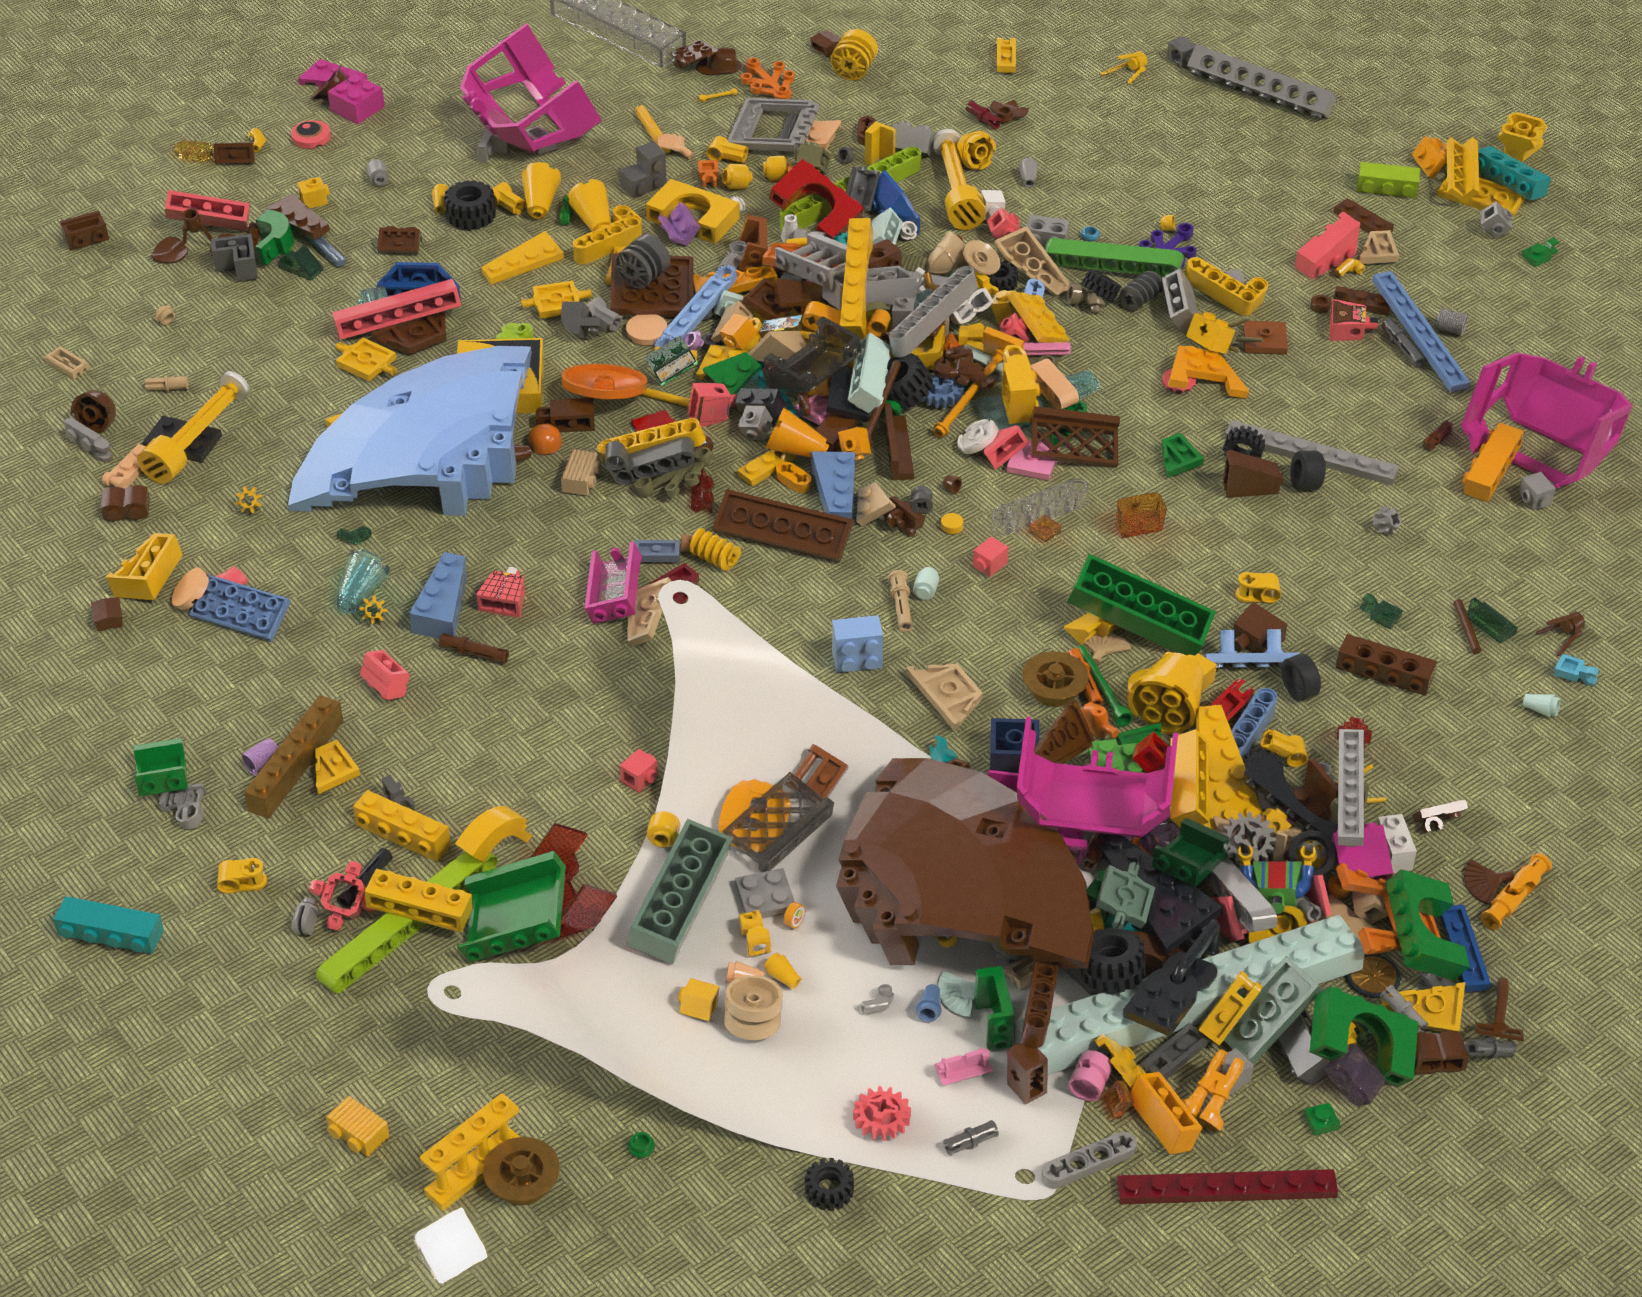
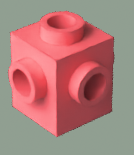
(1003, 223)
(1015, 327)

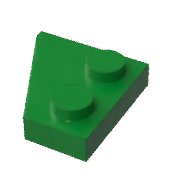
(1179, 455)

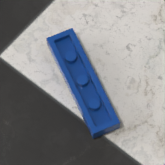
(1459, 931)

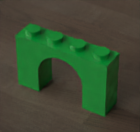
(1420, 948)
(1393, 1032)

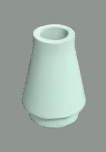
(1542, 703)

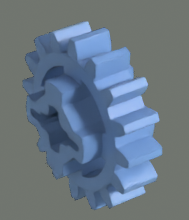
(944, 392)

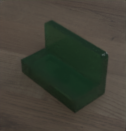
(1490, 621)

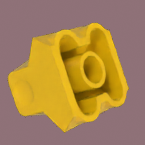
(1522, 135)

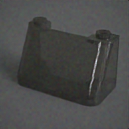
(824, 355)

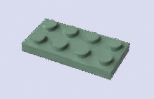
(1281, 1000)

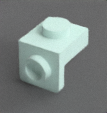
(726, 300)

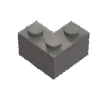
(647, 173)
(235, 253)

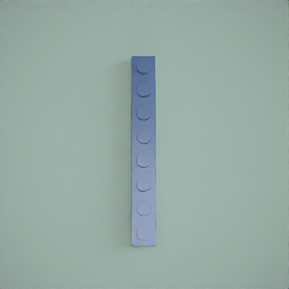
(1421, 331)

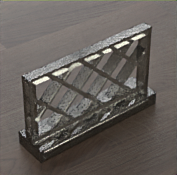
(790, 838)

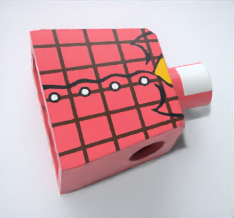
(502, 593)

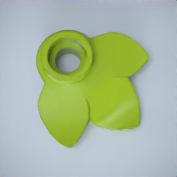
(516, 331)

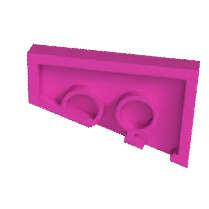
(323, 70)

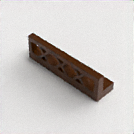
(898, 445)

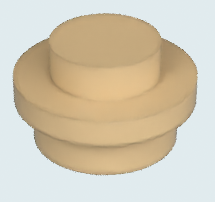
(165, 315)

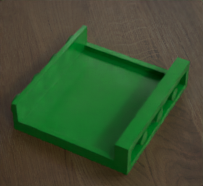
(514, 906)

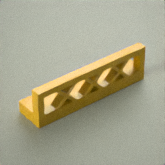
(1465, 167)

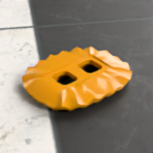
(739, 801)

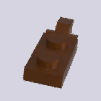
(1374, 302)

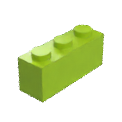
(1388, 179)

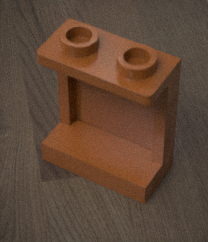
(755, 236)

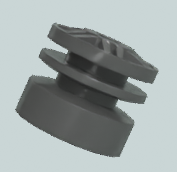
(642, 261)

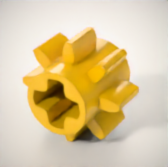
(243, 496)
(377, 614)

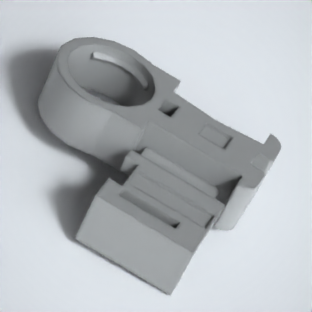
(186, 804)

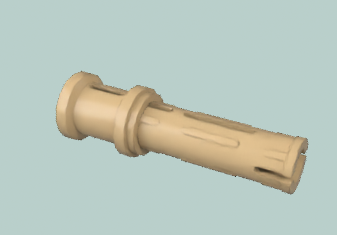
(900, 593)

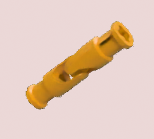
(1516, 891)

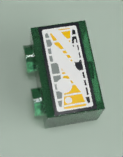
(671, 360)

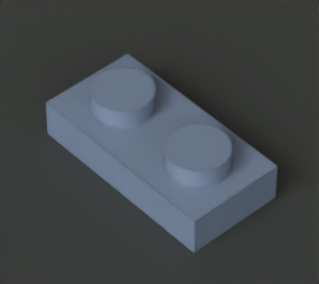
(659, 550)

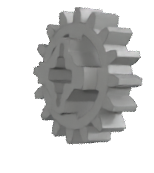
(1258, 835)

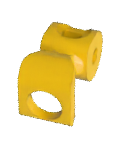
(752, 926)

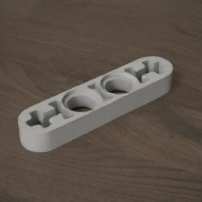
(1087, 1157)

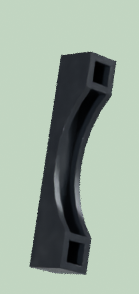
(1268, 778)

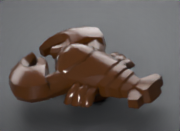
(963, 368)

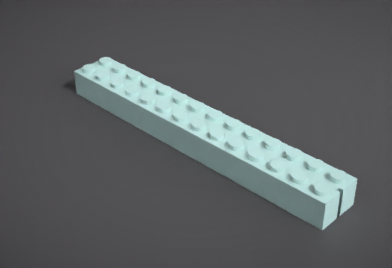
(1320, 949)

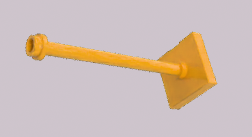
(993, 344)

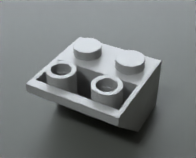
(912, 136)

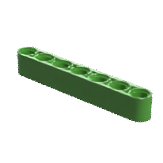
(1113, 257)

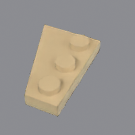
(648, 613)

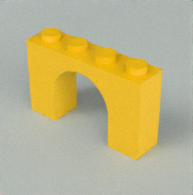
(719, 210)

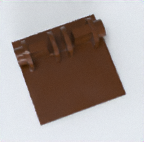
(696, 52)

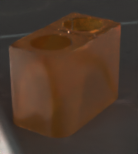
(1140, 514)

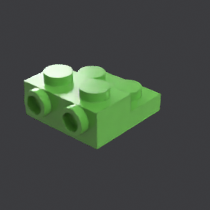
(1121, 755)

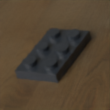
(198, 449)

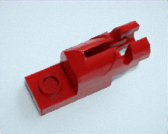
(1232, 699)

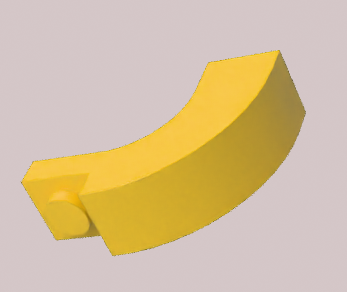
(490, 829)

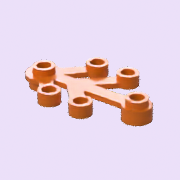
(753, 67)

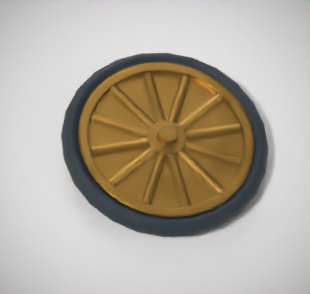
(1375, 976)

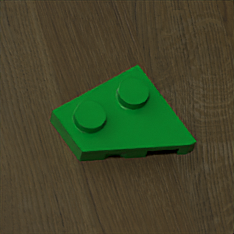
(733, 372)

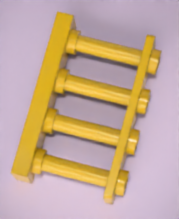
(454, 1147)

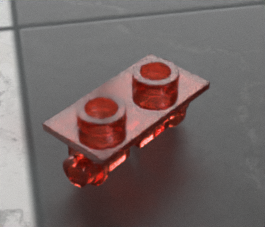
(702, 493)

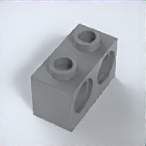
(1047, 228)

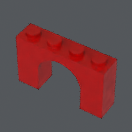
(806, 179)

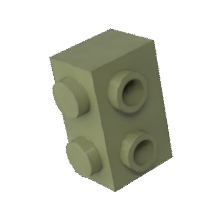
(815, 155)

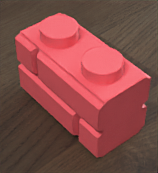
(384, 674)

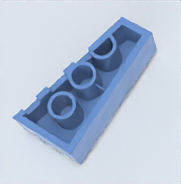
(835, 481)
(441, 598)

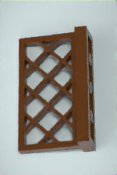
(1074, 422)

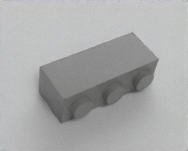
(1179, 299)

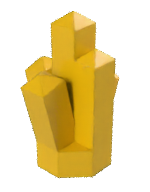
(972, 335)

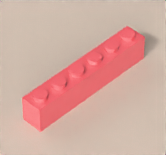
(396, 309)

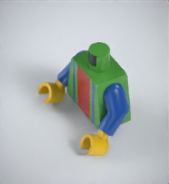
(1280, 881)

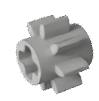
(1386, 521)

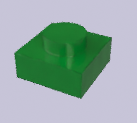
(1321, 1119)

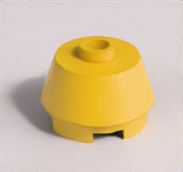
(976, 149)

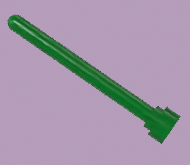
(1121, 715)

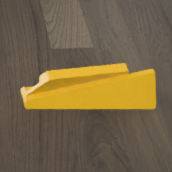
(1087, 626)

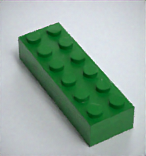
(1141, 606)

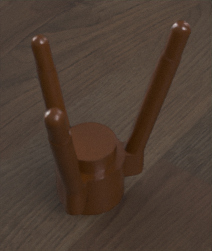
(1569, 624)

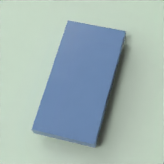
(241, 608)

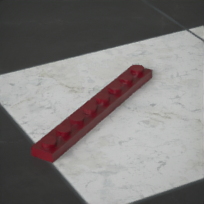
(1227, 1186)

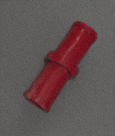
(983, 114)

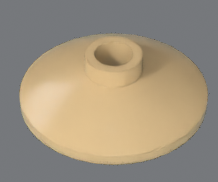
(981, 257)

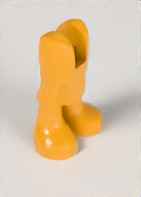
(1216, 1085)

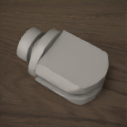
(305, 917)

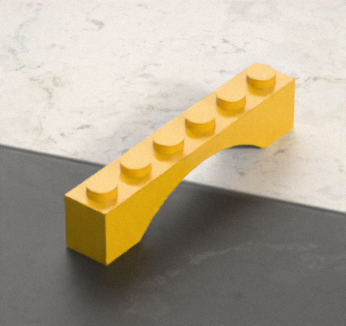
(855, 276)

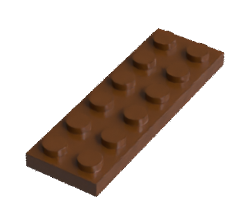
(783, 525)

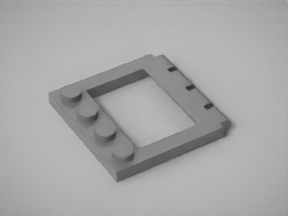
(750, 116)

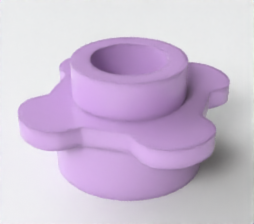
(694, 340)

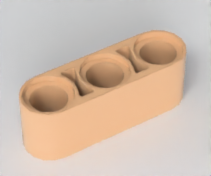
(1054, 385)

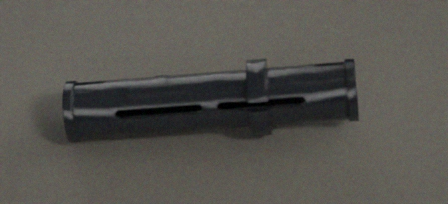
(379, 861)

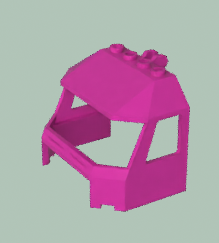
(568, 109)
(1553, 403)
(1093, 795)

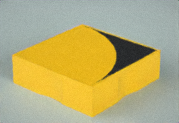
(532, 395)

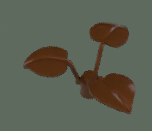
(172, 248)

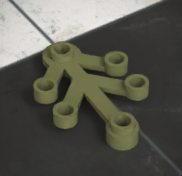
(703, 458)

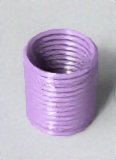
(259, 755)

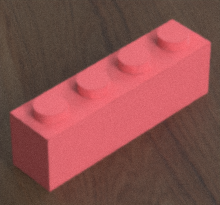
(211, 210)

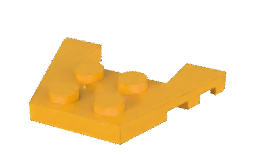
(1205, 365)

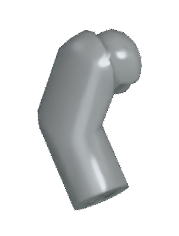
(881, 1001)

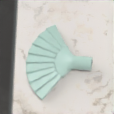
(957, 994)

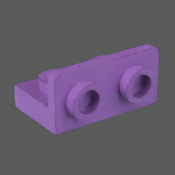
(680, 225)

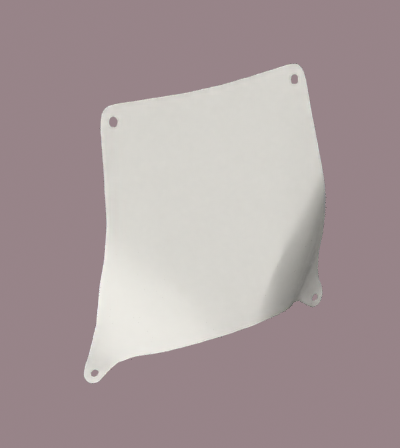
(746, 718)

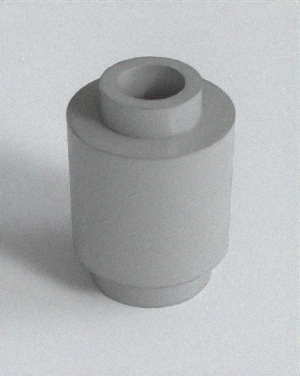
(377, 172)

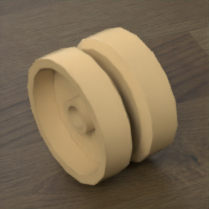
(753, 1007)

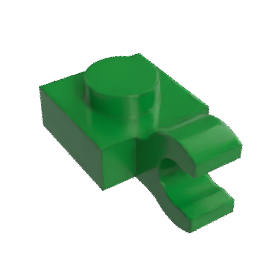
(1540, 254)

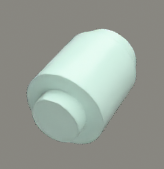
(926, 583)

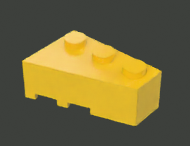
(148, 570)

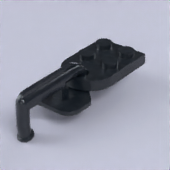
(1174, 989)

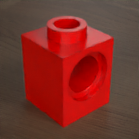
(1150, 753)

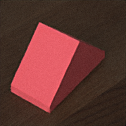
(1005, 445)

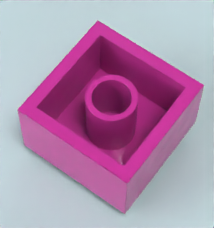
(356, 99)

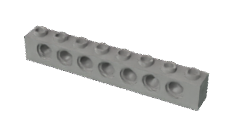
(1324, 99)

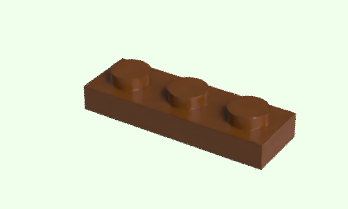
(1368, 220)

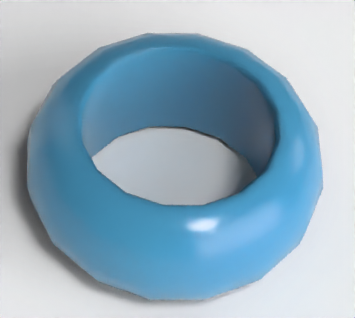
(1084, 233)

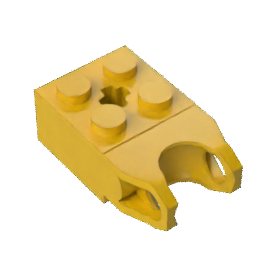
(1018, 386)

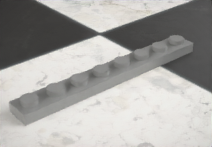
(1334, 458)
(1351, 788)

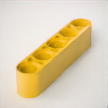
(657, 435)

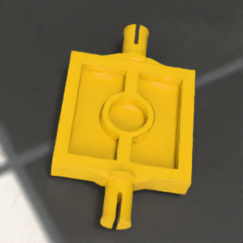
(549, 298)
(366, 359)

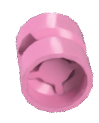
(1090, 1075)

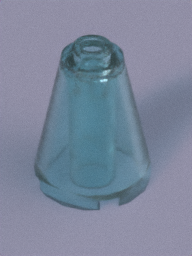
(359, 579)

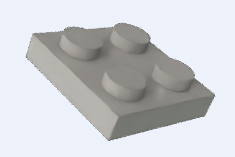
(765, 892)

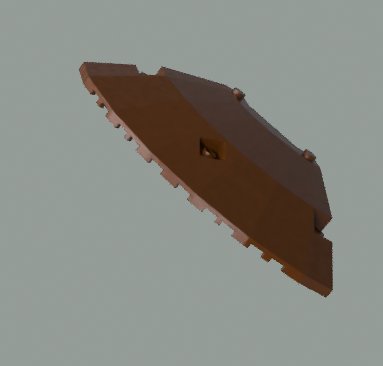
(930, 867)

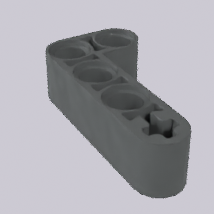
(649, 462)

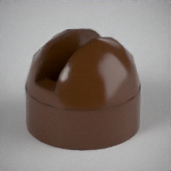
(952, 484)

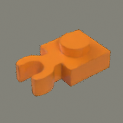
(708, 171)

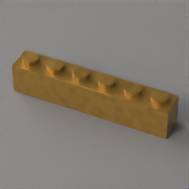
(293, 757)

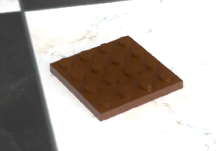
(662, 297)

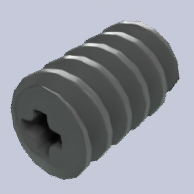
(1141, 290)

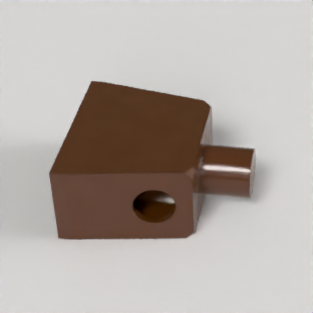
(1252, 627)

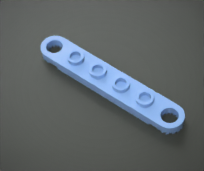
(699, 305)

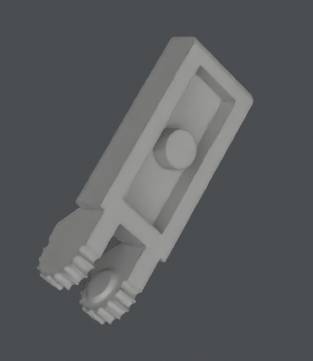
(88, 439)

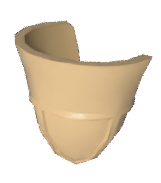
(946, 255)

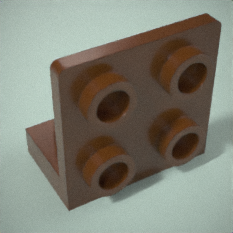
(1317, 791)

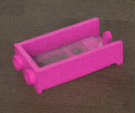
(613, 585)

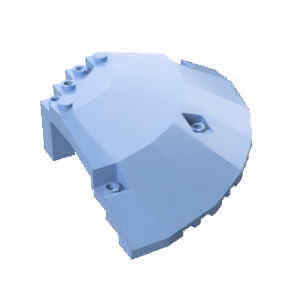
(425, 427)

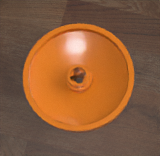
(604, 381)

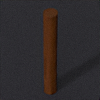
(1467, 626)

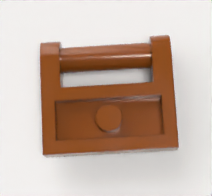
(825, 776)

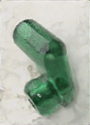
(356, 536)

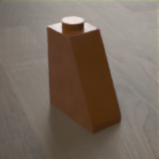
(1250, 476)

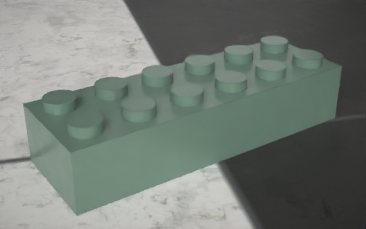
(679, 891)

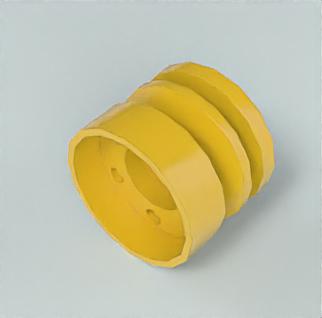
(854, 54)

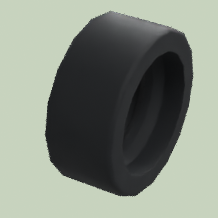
(1301, 677)
(1319, 837)

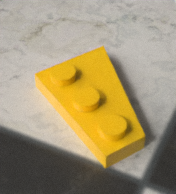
(1437, 1006)

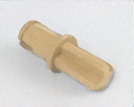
(167, 383)

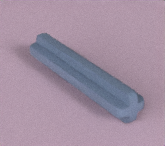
(329, 251)

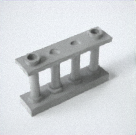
(807, 267)

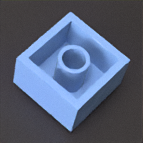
(857, 643)

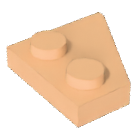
(823, 132)

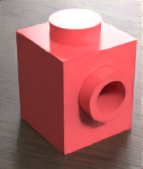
(990, 556)
(639, 770)

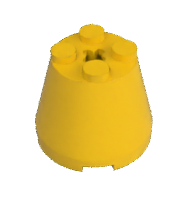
(1169, 693)

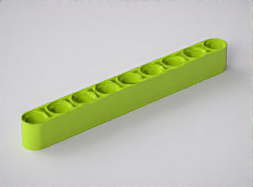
(815, 207)
(392, 930)

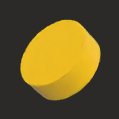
(952, 523)

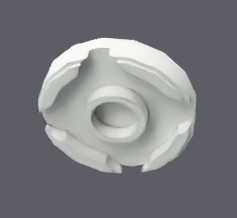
(977, 436)

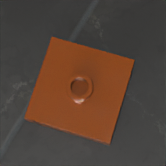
(1273, 334)

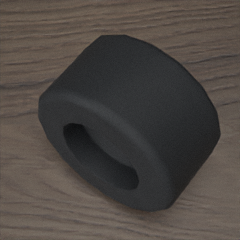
(1307, 470)

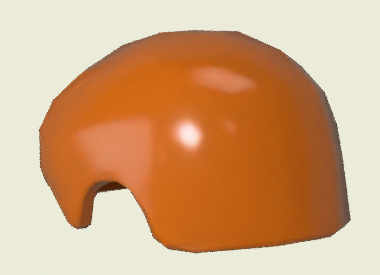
(544, 439)

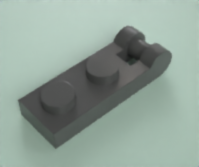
(1176, 1051)

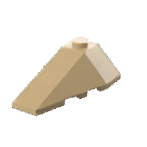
(1030, 257)

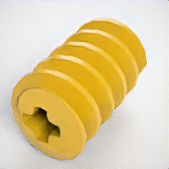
(714, 549)

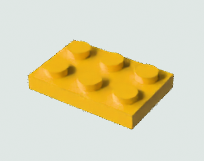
(1038, 317)

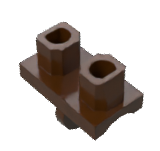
(904, 517)

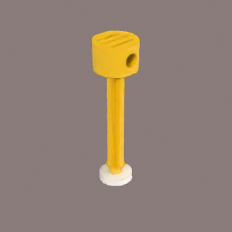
(963, 202)
(166, 456)

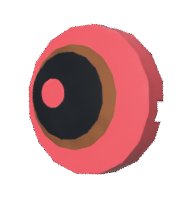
(310, 133)

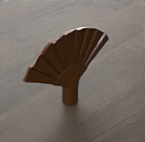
(1484, 882)

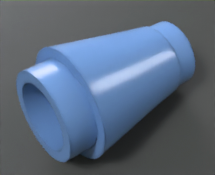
(929, 1005)

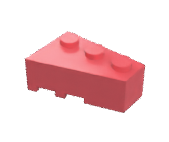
(1330, 248)

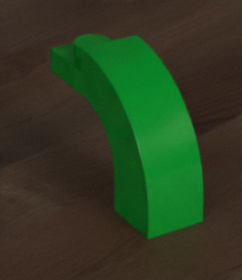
(277, 236)

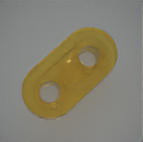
(193, 150)

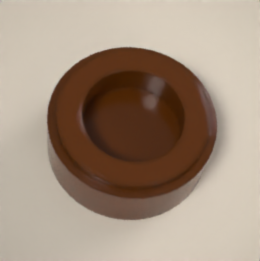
(1321, 304)

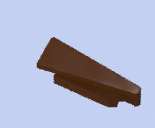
(798, 294)

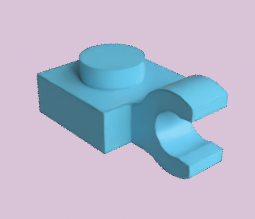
(1573, 668)

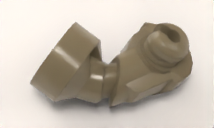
(1077, 293)

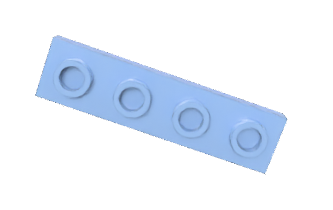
(1229, 655)

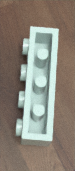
(869, 374)

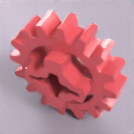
(881, 1113)

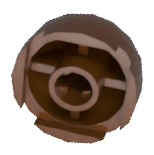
(94, 410)

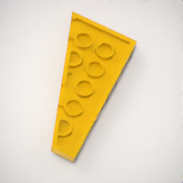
(1226, 769)

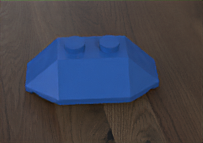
(889, 195)
(413, 275)

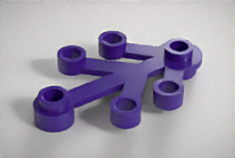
(1184, 233)

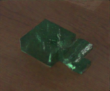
(1382, 613)

